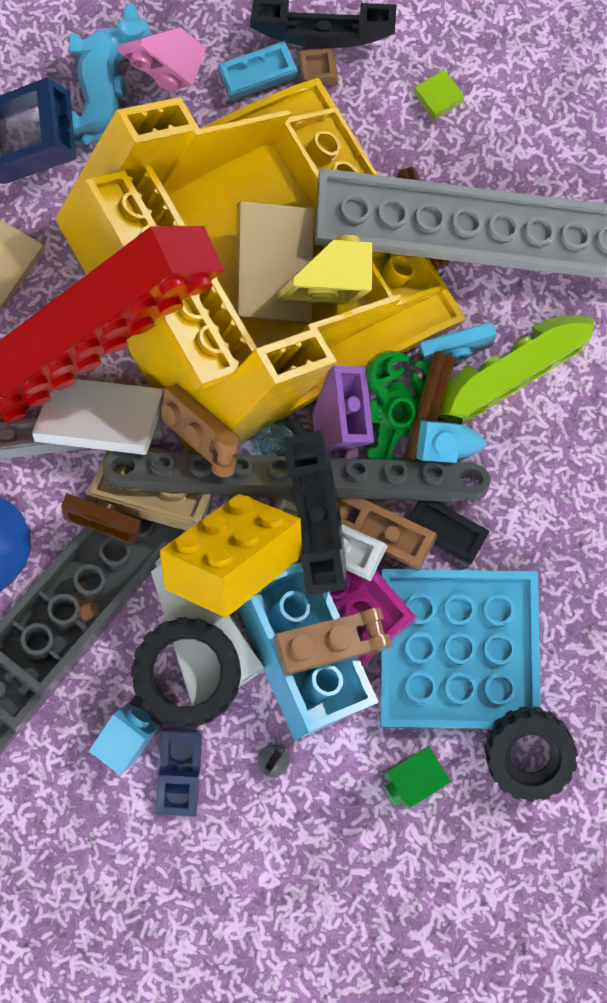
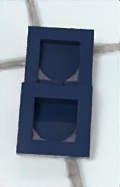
(179, 772)

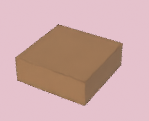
(318, 63)

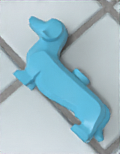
(99, 73)

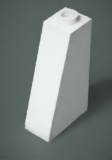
(196, 659)

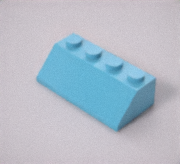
(314, 696)

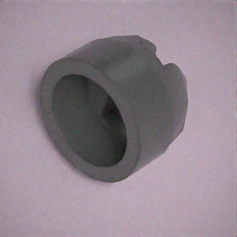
(281, 764)

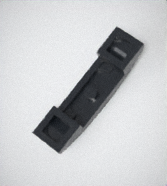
(323, 30)
(319, 513)

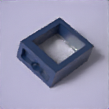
(35, 129)

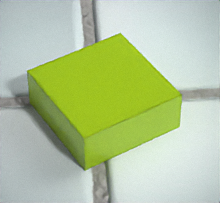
(439, 94)

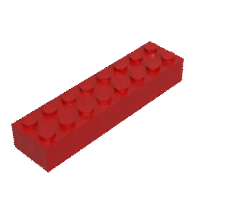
(102, 312)

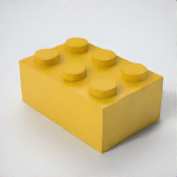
(231, 554)

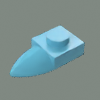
(447, 442)

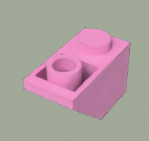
(167, 57)

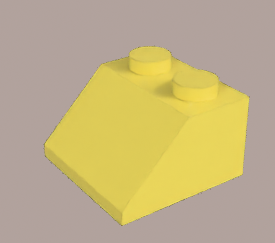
(334, 276)

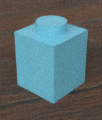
(124, 738)

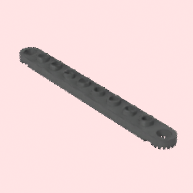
(270, 477)

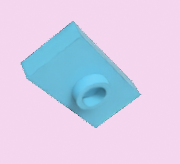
(257, 70)
(459, 343)

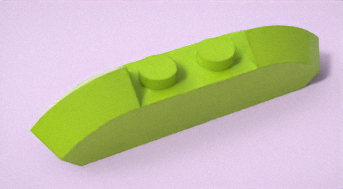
(552, 345)

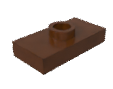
(101, 518)

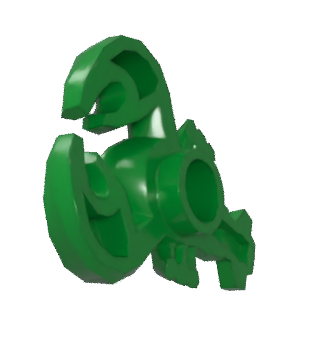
(396, 404)

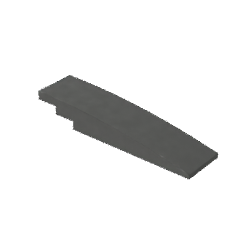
(48, 638)

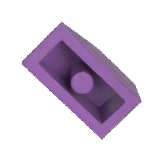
(344, 409)

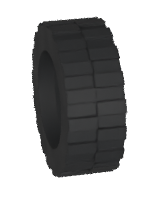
(530, 784)

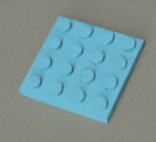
(466, 652)

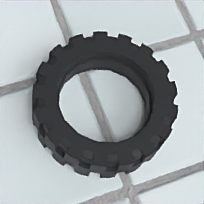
(156, 642)

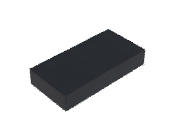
(454, 532)

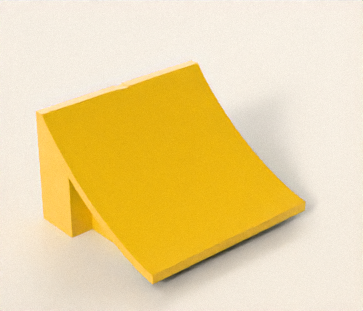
(169, 172)

